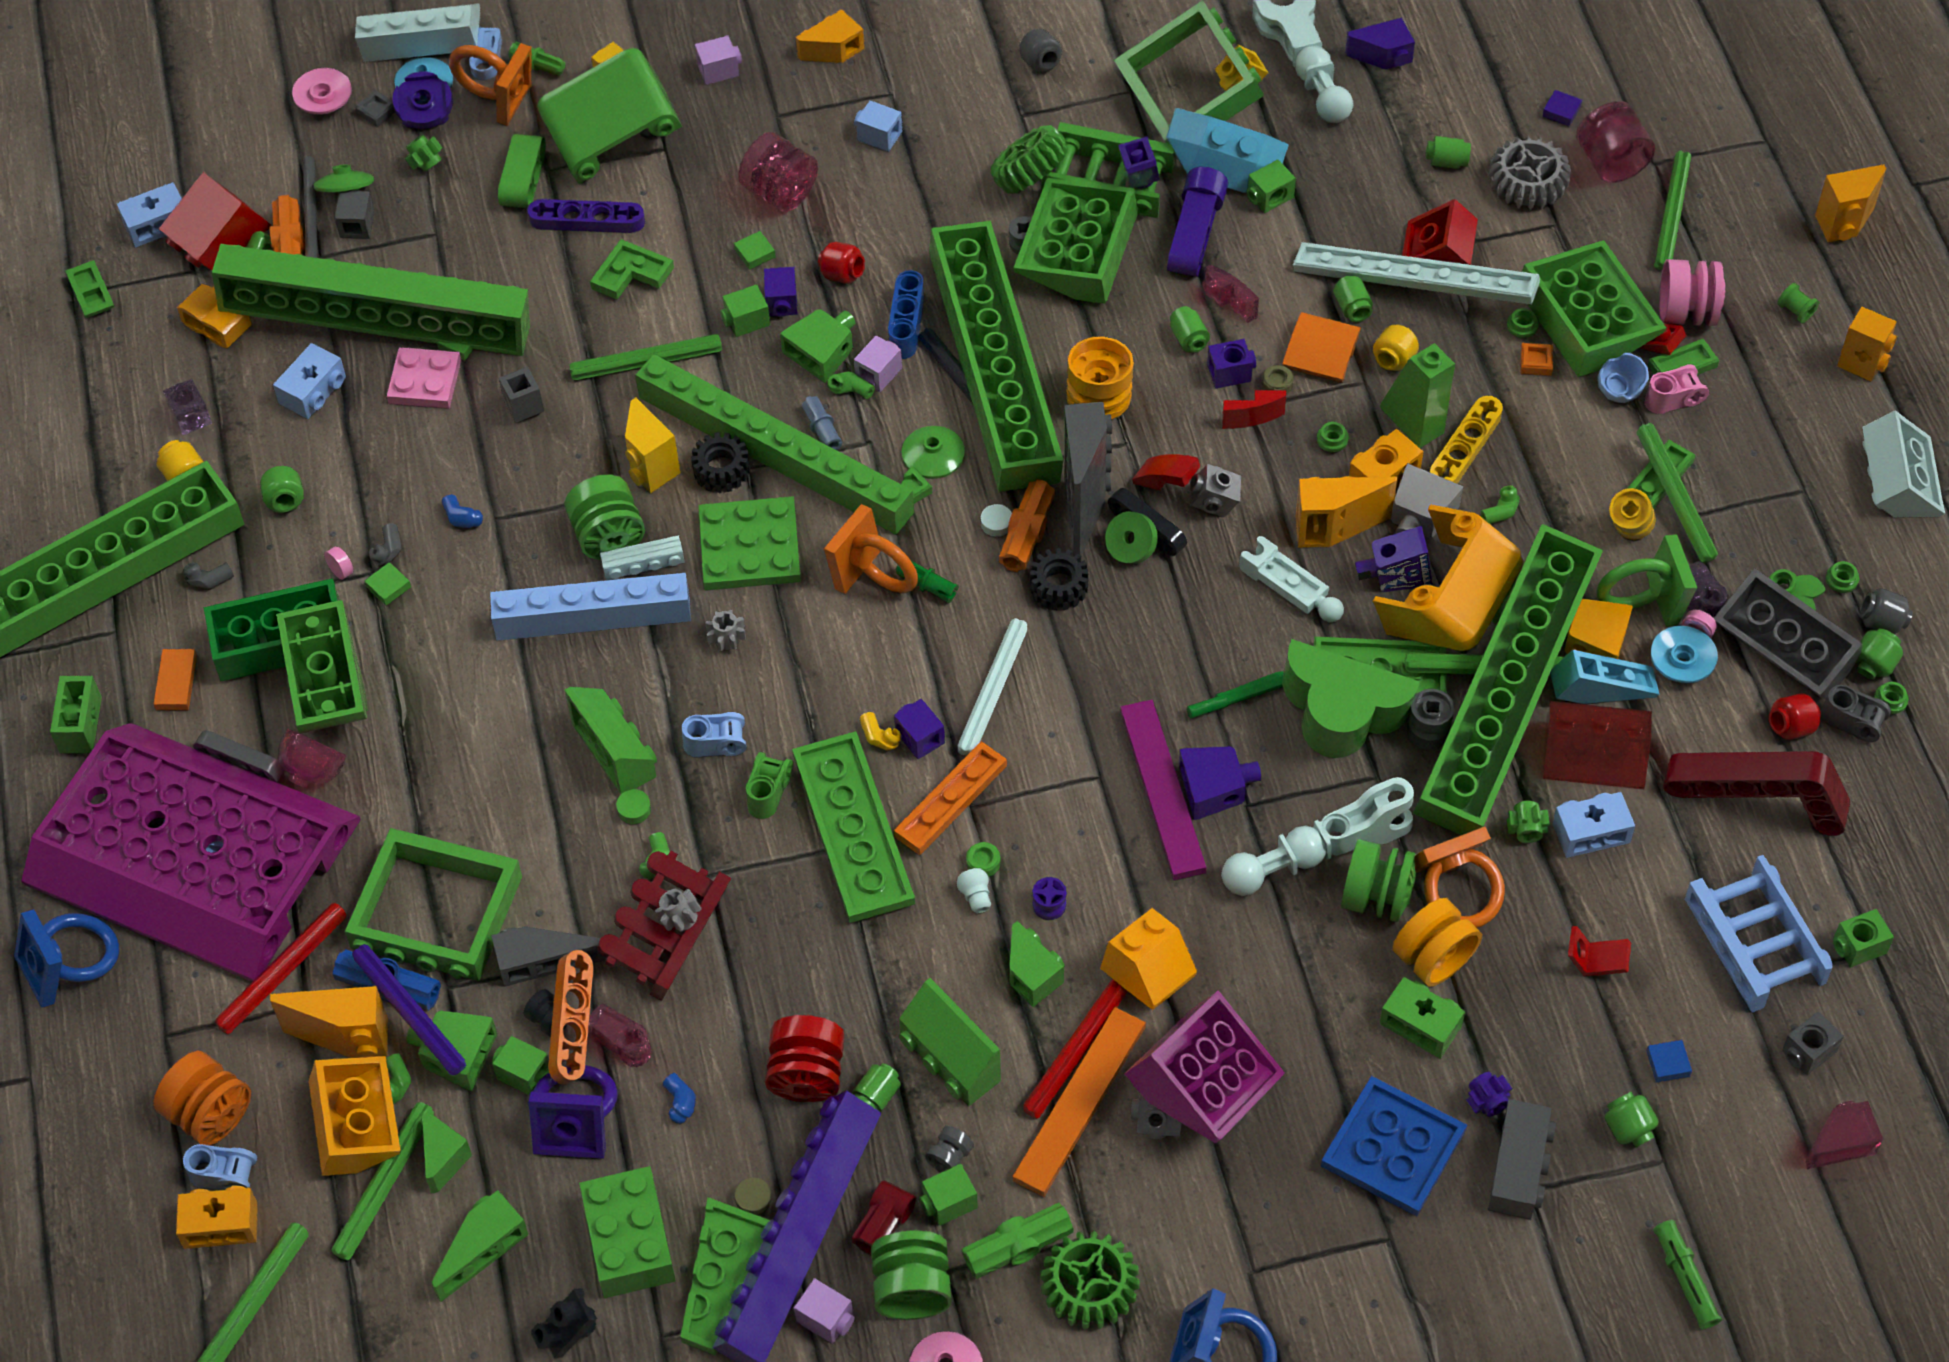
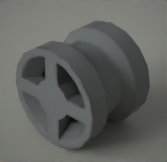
(1017, 232)

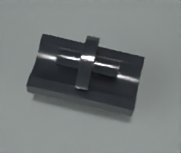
(565, 1325)

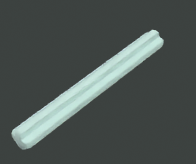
(992, 686)

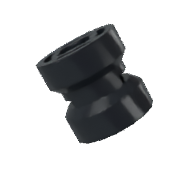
(540, 1010)

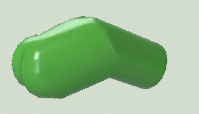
(400, 1077)

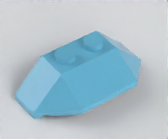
(1222, 146)

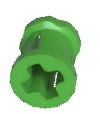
(1798, 303)

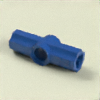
(420, 987)

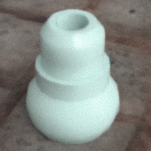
(974, 885)

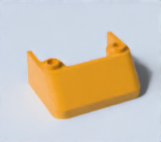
(1469, 595)

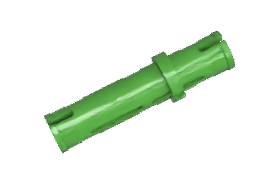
(1669, 1237)

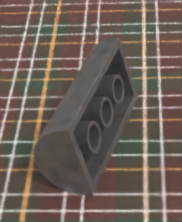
(1789, 634)

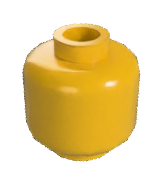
(1395, 347)
(177, 458)

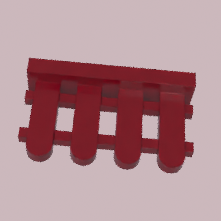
(655, 934)

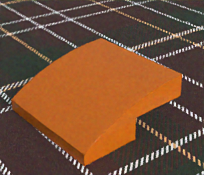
(1321, 347)

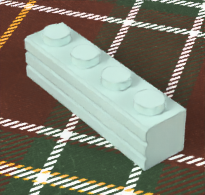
(642, 557)

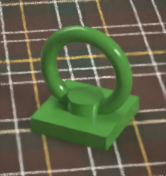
(1668, 577)

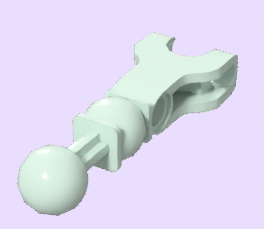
(1296, 32)
(1306, 846)

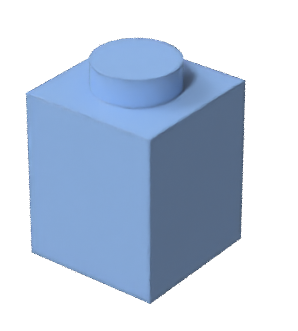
(878, 125)

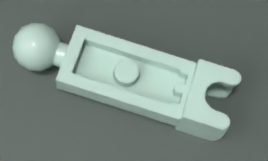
(1290, 580)

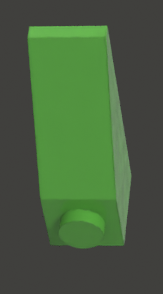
(483, 1237)

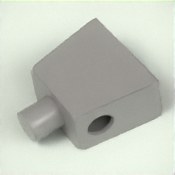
(1415, 495)

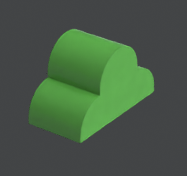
(322, 667)
(1344, 698)

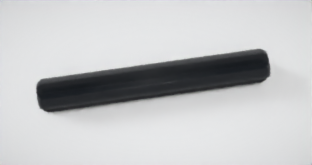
(945, 359)

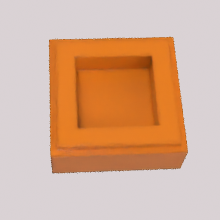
(1536, 359)

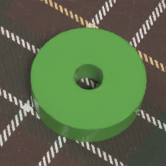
(1144, 541)

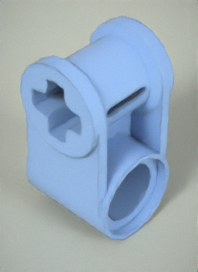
(715, 735)
(226, 1166)

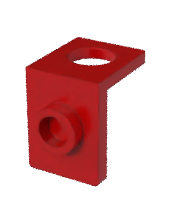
(1599, 957)

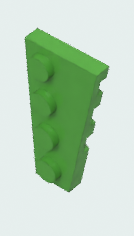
(724, 1250)

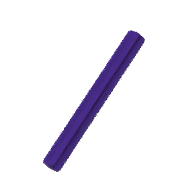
(409, 1009)

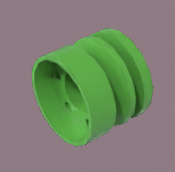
(603, 515)
(1378, 880)
(911, 1275)

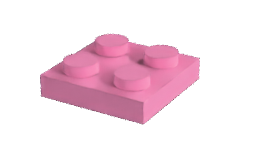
(424, 378)

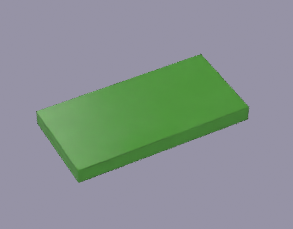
(1386, 655)

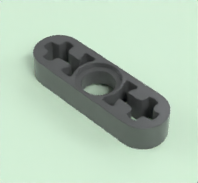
(239, 755)

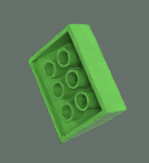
(1078, 238)
(1591, 307)

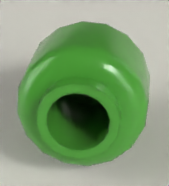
(281, 489)
(1879, 654)
(1631, 1119)

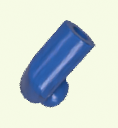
(683, 1100)

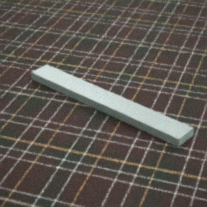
(1417, 273)

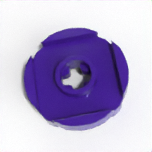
(428, 115)

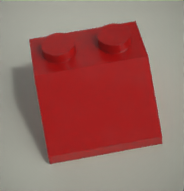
(1442, 234)

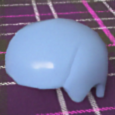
(1623, 378)

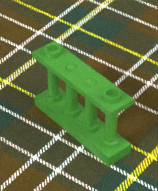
(1102, 146)

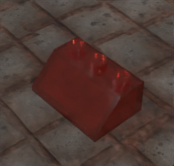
(1597, 745)

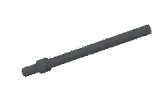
(310, 216)

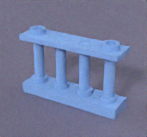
(1738, 957)

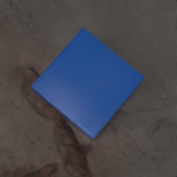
(1669, 1061)

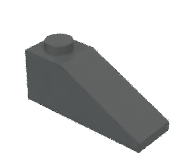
(535, 952)

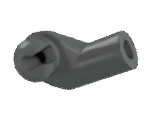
(390, 549)
(204, 578)

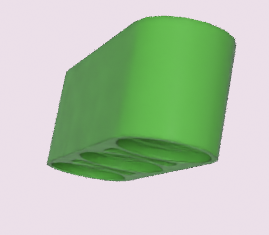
(521, 170)

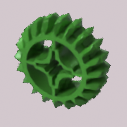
(1029, 159)
(1064, 1264)

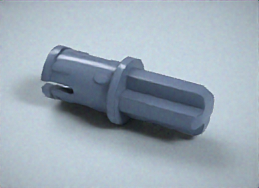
(821, 422)

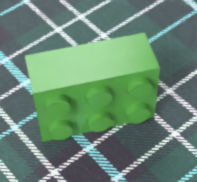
(627, 1232)

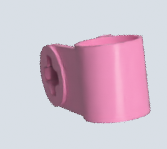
(1675, 390)

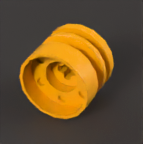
(1100, 372)

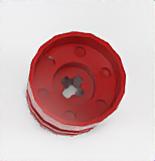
(804, 1058)

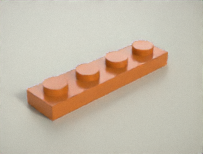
(950, 798)

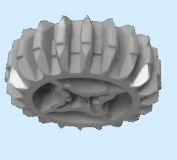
(1529, 172)

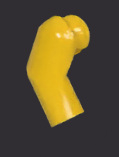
(884, 739)

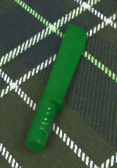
(1243, 692)

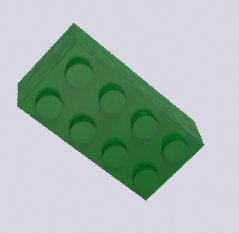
(246, 630)

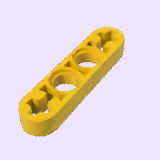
(1464, 443)

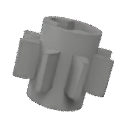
(725, 630)
(678, 909)

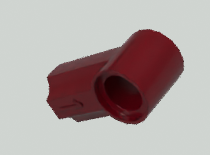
(888, 1209)

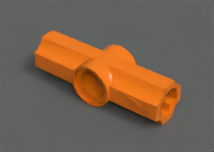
(287, 230)
(1027, 525)

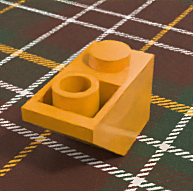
(831, 40)

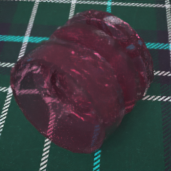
(1615, 142)
(778, 171)

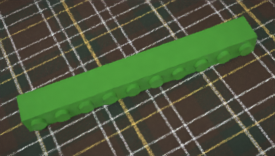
(775, 443)

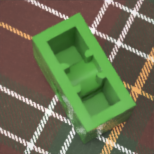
(76, 714)
(1405, 1017)

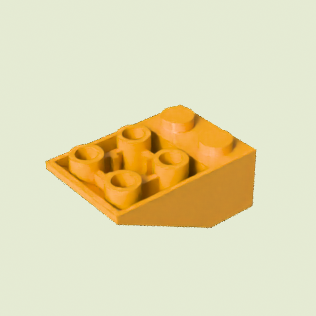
(1341, 508)

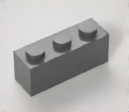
(1522, 1159)

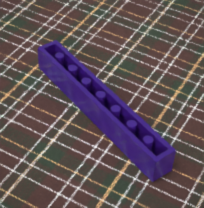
(796, 1230)

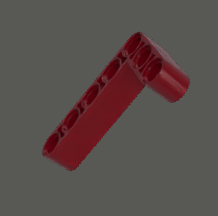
(1764, 775)

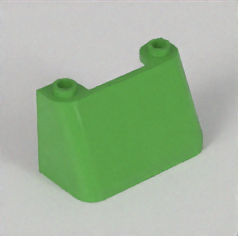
(606, 109)

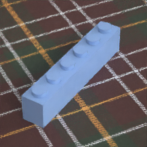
(590, 606)

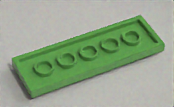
(853, 827)

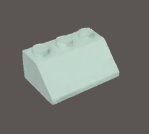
(1902, 468)

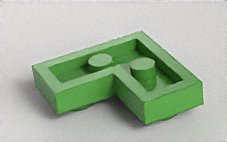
(628, 263)

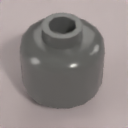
(1040, 50)
(1885, 611)

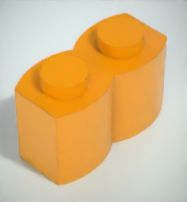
(201, 315)

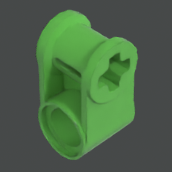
(767, 779)

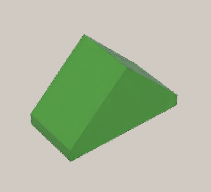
(443, 1151)

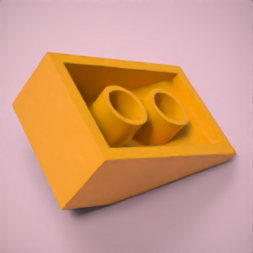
(336, 1019)

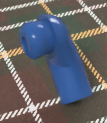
(461, 516)

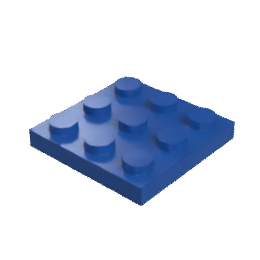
(1394, 1145)

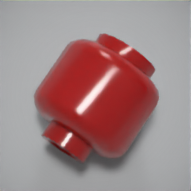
(841, 262)
(1794, 716)

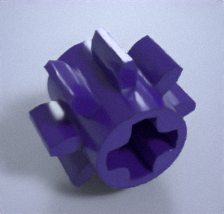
(1489, 1094)

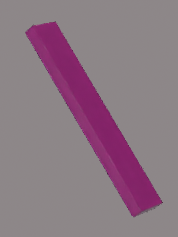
(1163, 790)

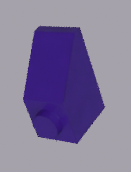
(1382, 44)
(1139, 163)

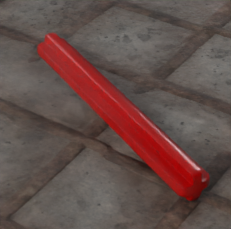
(280, 968)
(1074, 1049)

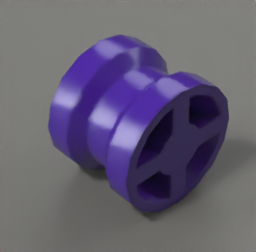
(1049, 889)

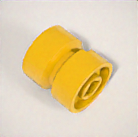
(1632, 514)

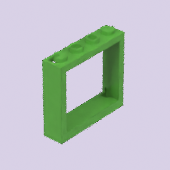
(1170, 35)
(447, 856)

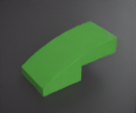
(89, 289)

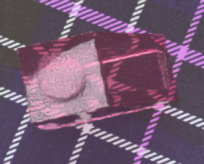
(1847, 1135)

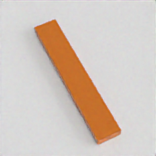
(1079, 1102)

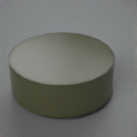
(1277, 378)
(753, 1196)

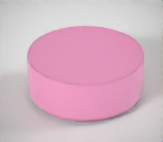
(338, 562)
(1701, 621)

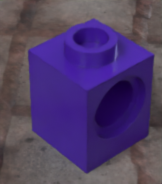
(780, 291)
(1230, 363)
(919, 728)

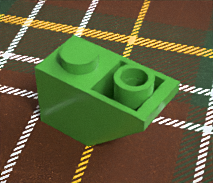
(1032, 967)

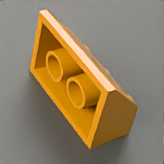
(353, 1114)

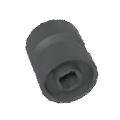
(1430, 719)

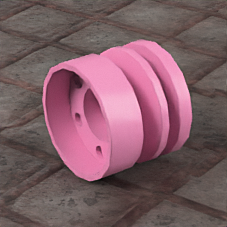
(1697, 292)

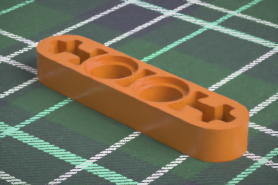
(566, 1015)

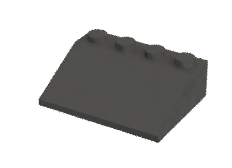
(1086, 468)

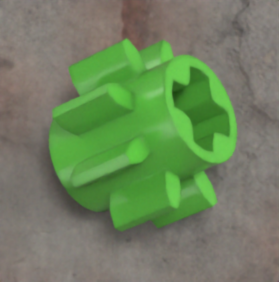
(423, 153)
(1528, 821)

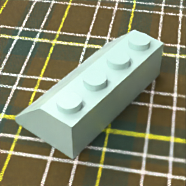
(417, 32)

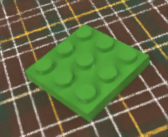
(749, 543)

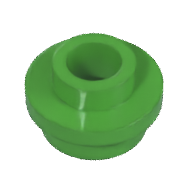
(1522, 323)
(1332, 430)
(1842, 570)
(1894, 691)

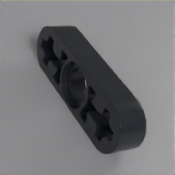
(1170, 537)

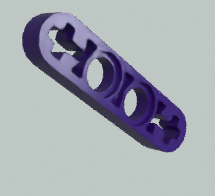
(586, 220)

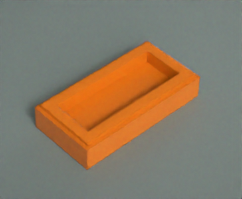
(175, 679)

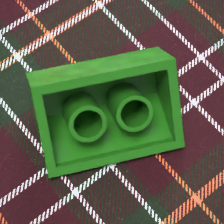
(611, 738)
(950, 1044)

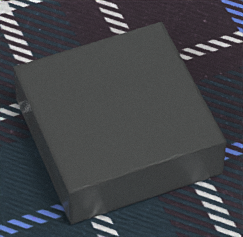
(375, 108)

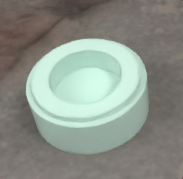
(995, 520)

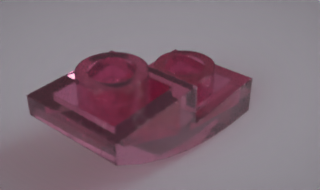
(1228, 289)

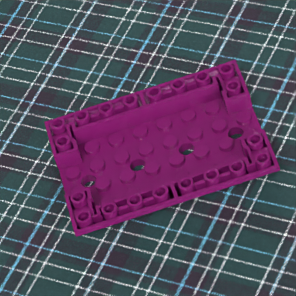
(163, 876)

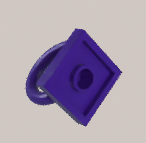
(571, 1122)

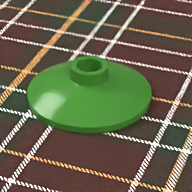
(343, 180)
(937, 460)

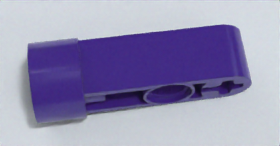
(1202, 198)

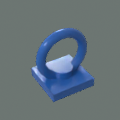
(42, 959)
(1201, 1330)

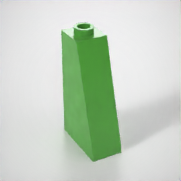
(1421, 395)

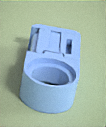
(491, 40)

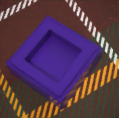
(1562, 108)

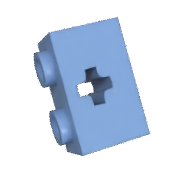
(147, 212)
(309, 381)
(1593, 824)

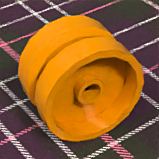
(1437, 942)

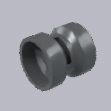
(949, 1150)

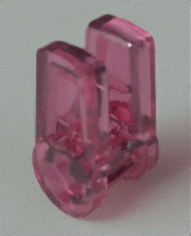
(620, 1035)

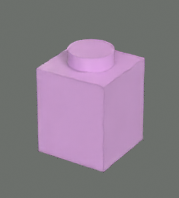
(718, 59)
(878, 362)
(824, 1311)

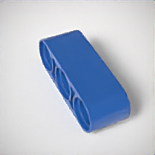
(906, 312)

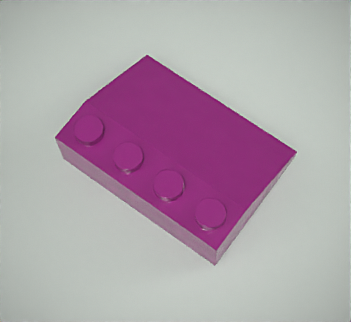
(1206, 1069)

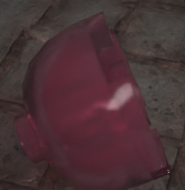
(308, 759)

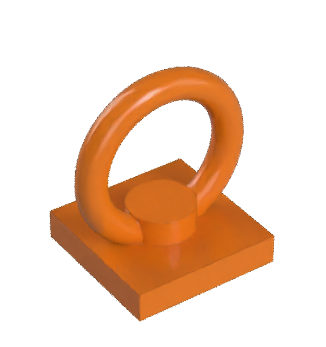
(510, 83)
(857, 546)
(1458, 853)

